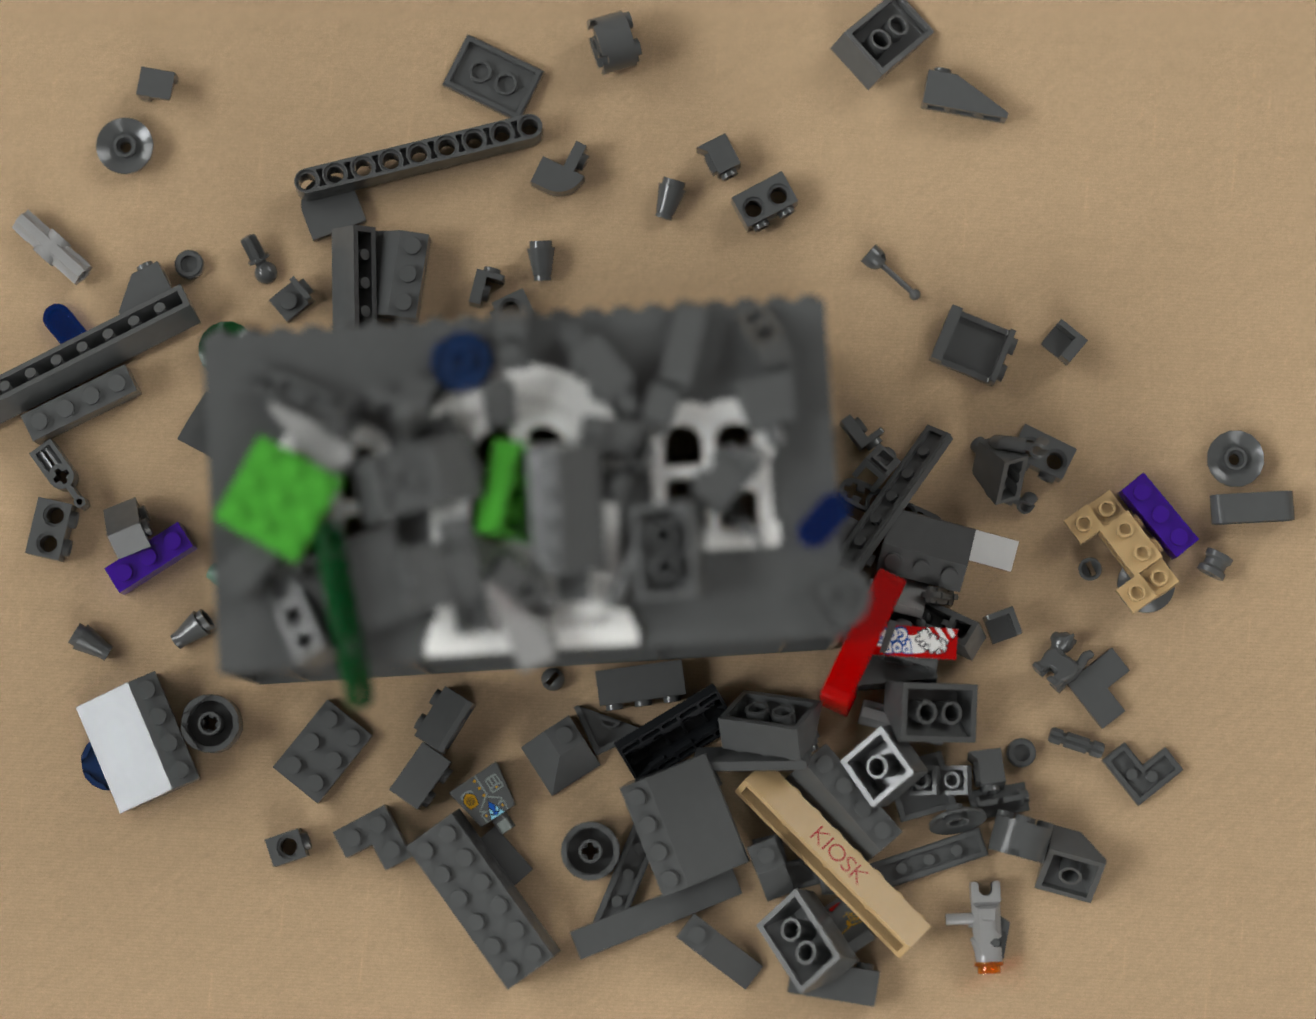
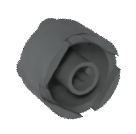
(613, 42)
(195, 721)
(1021, 836)
(579, 863)

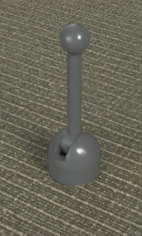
(876, 259)

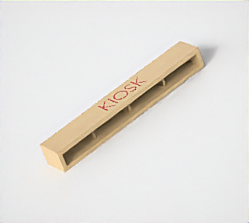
(833, 859)

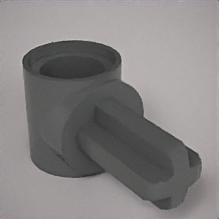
(312, 581)

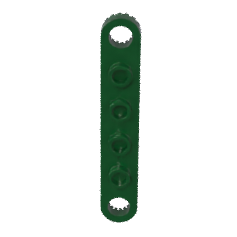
(343, 615)

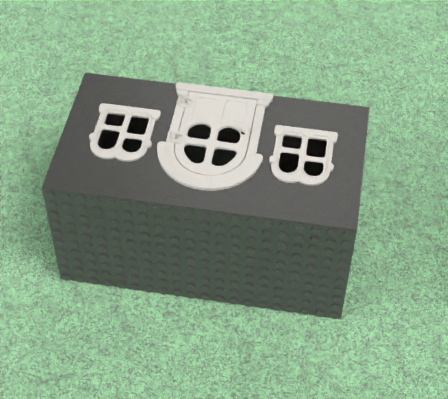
(750, 587)

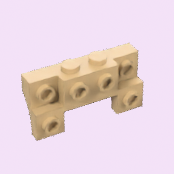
(1129, 545)

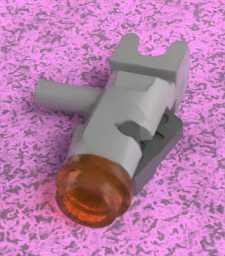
(988, 928)

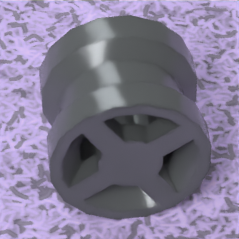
(1215, 564)

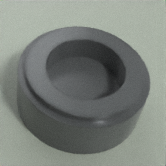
(189, 264)
(1021, 752)

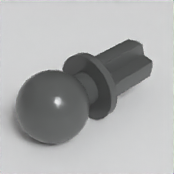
(265, 271)

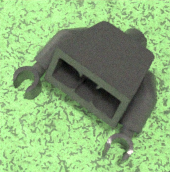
(1002, 465)

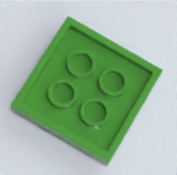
(278, 499)

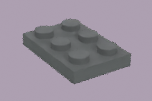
(322, 751)

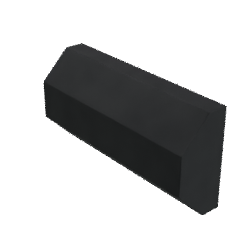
(673, 733)

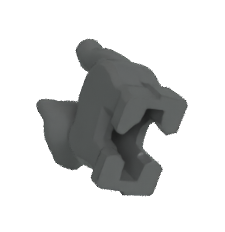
(1062, 666)

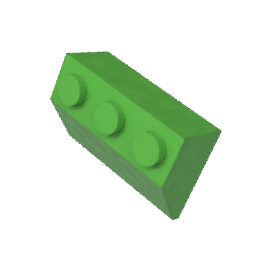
(505, 502)

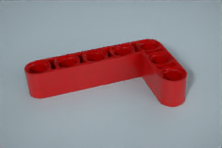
(842, 682)

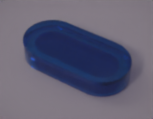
(62, 323)
(822, 520)

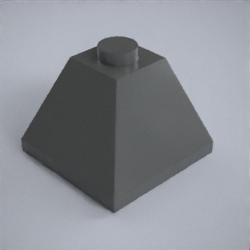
(560, 755)
(1071, 866)

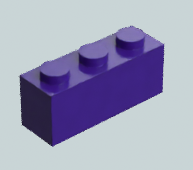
(1158, 516)
(143, 565)

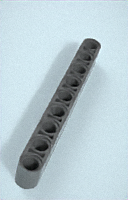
(404, 153)

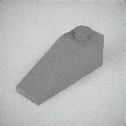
(324, 451)
(525, 635)

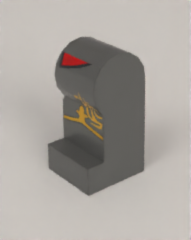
(849, 924)

